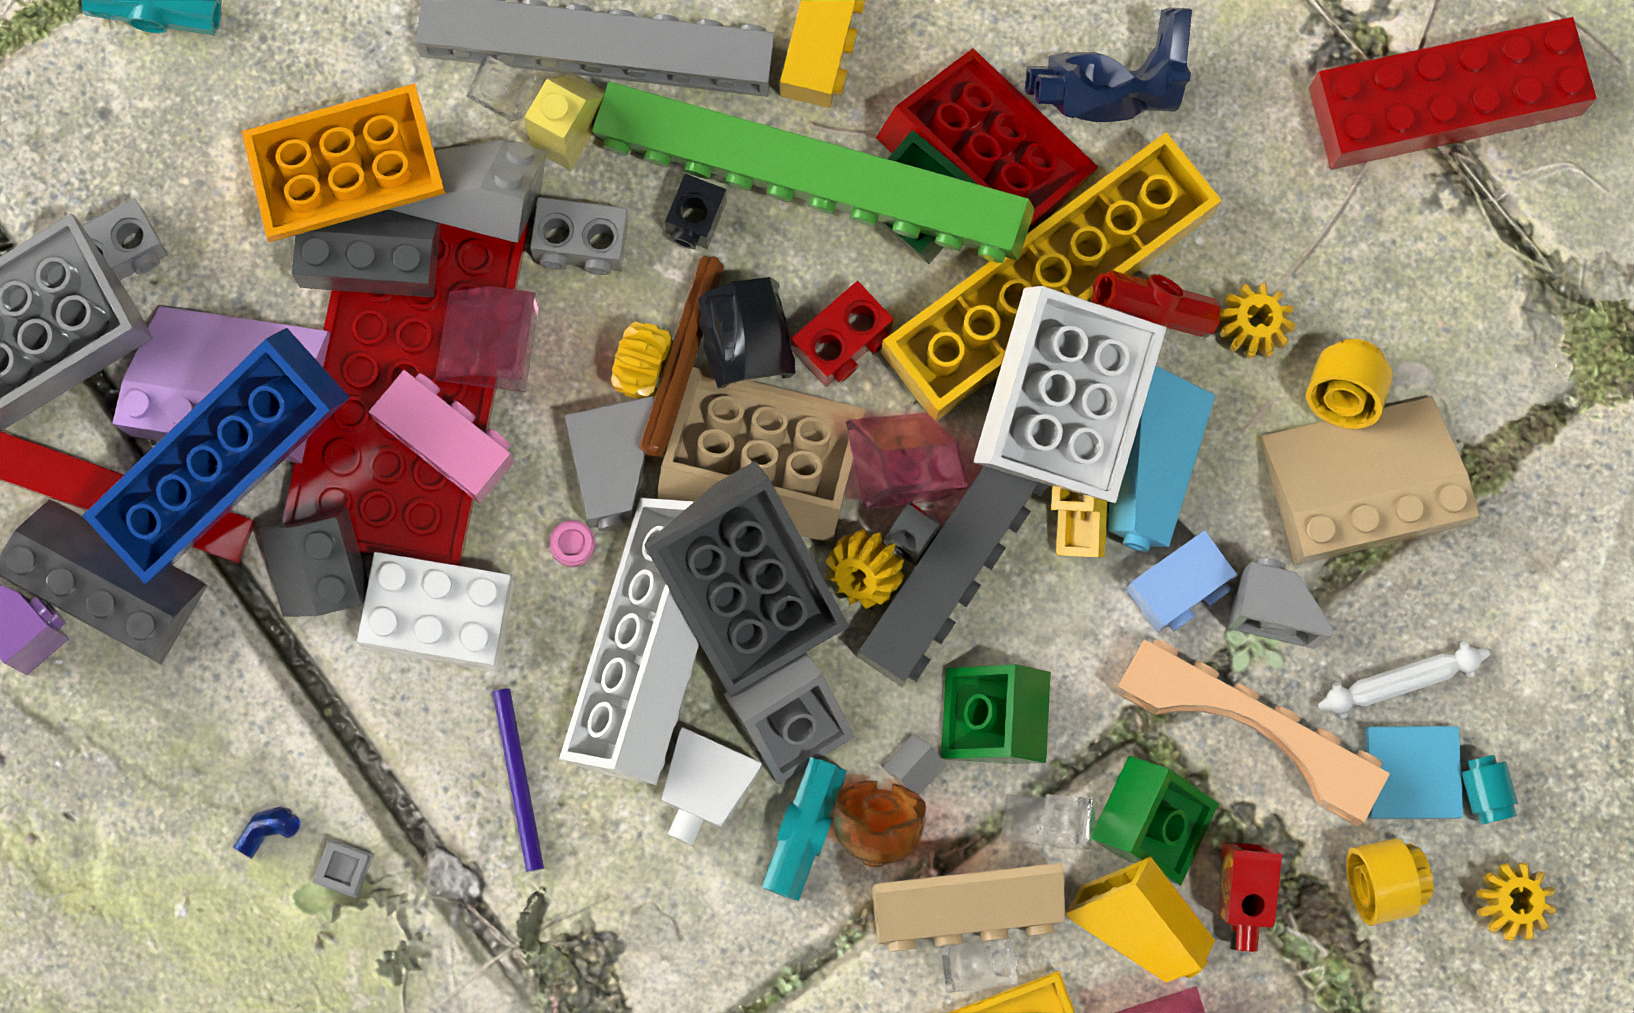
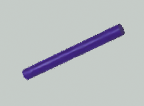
(518, 780)

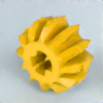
(1266, 334)
(640, 360)
(865, 568)
(1532, 901)

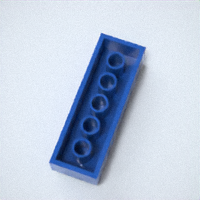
(216, 455)

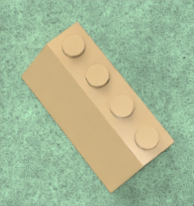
(968, 905)

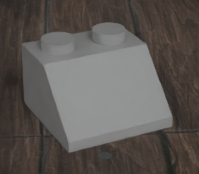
(1277, 606)
(791, 717)

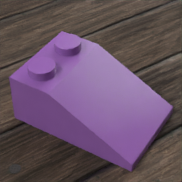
(28, 630)

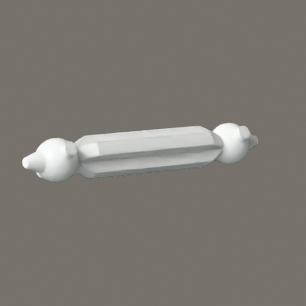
(1403, 679)

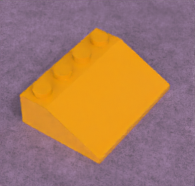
(342, 162)

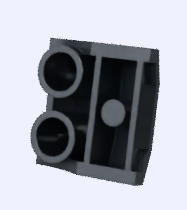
(745, 331)

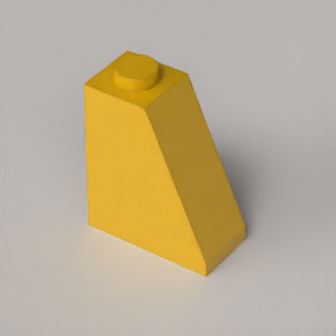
(1144, 920)

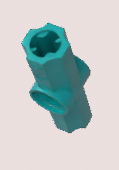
(160, 15)
(804, 829)

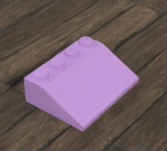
(187, 361)

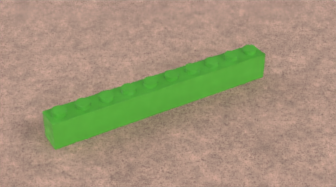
(814, 171)

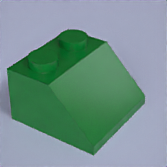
(996, 714)
(1155, 817)

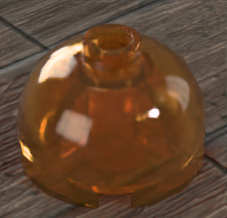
(878, 823)

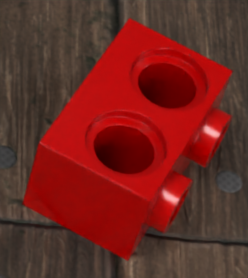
(834, 327)

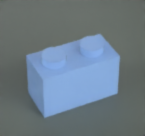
(1182, 582)

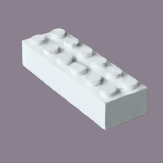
(636, 664)

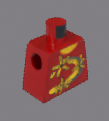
(1243, 872)

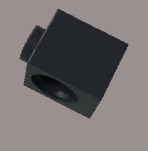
(701, 195)

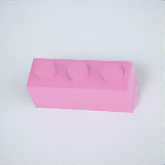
(443, 434)

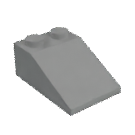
(486, 188)

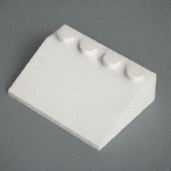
(1069, 393)

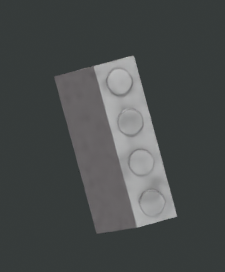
(77, 571)

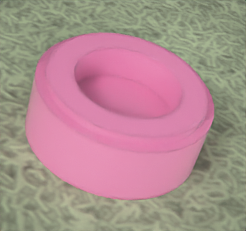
(572, 544)

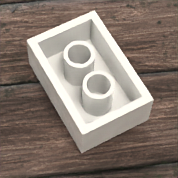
(436, 611)

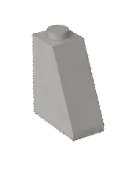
(609, 460)

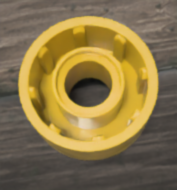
(1350, 384)
(1388, 880)

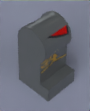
(913, 533)

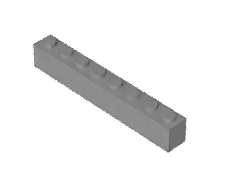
(599, 43)

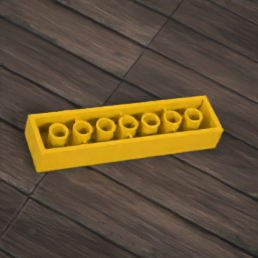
(1111, 226)

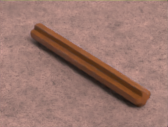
(679, 361)

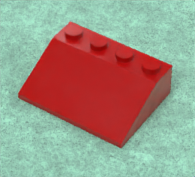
(992, 135)

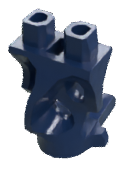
(1104, 91)

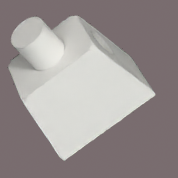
(705, 784)

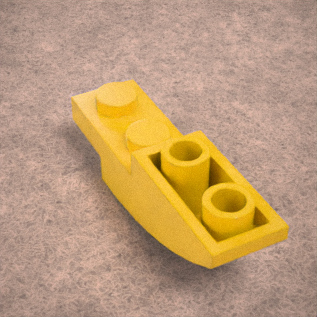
(1079, 524)

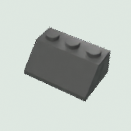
(370, 255)

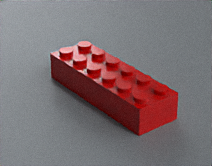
(1452, 93)

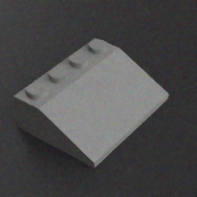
(59, 318)

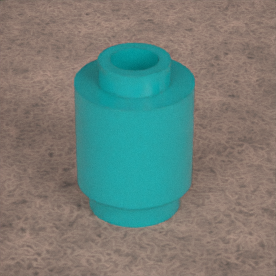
(1490, 789)

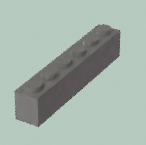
(948, 574)

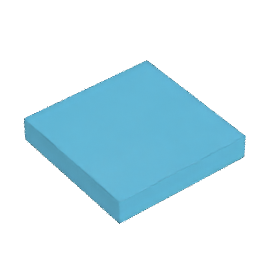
(1422, 772)

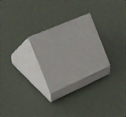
(915, 764)

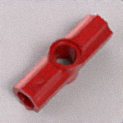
(1158, 302)

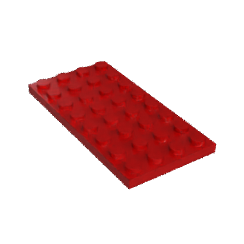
(350, 460)

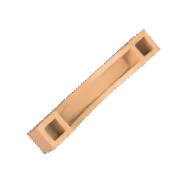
(1337, 778)

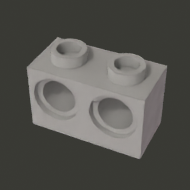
(582, 223)
(111, 231)

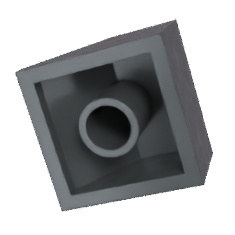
(315, 564)

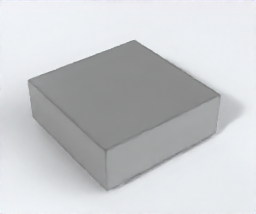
(343, 868)

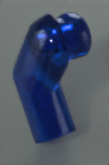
(264, 824)

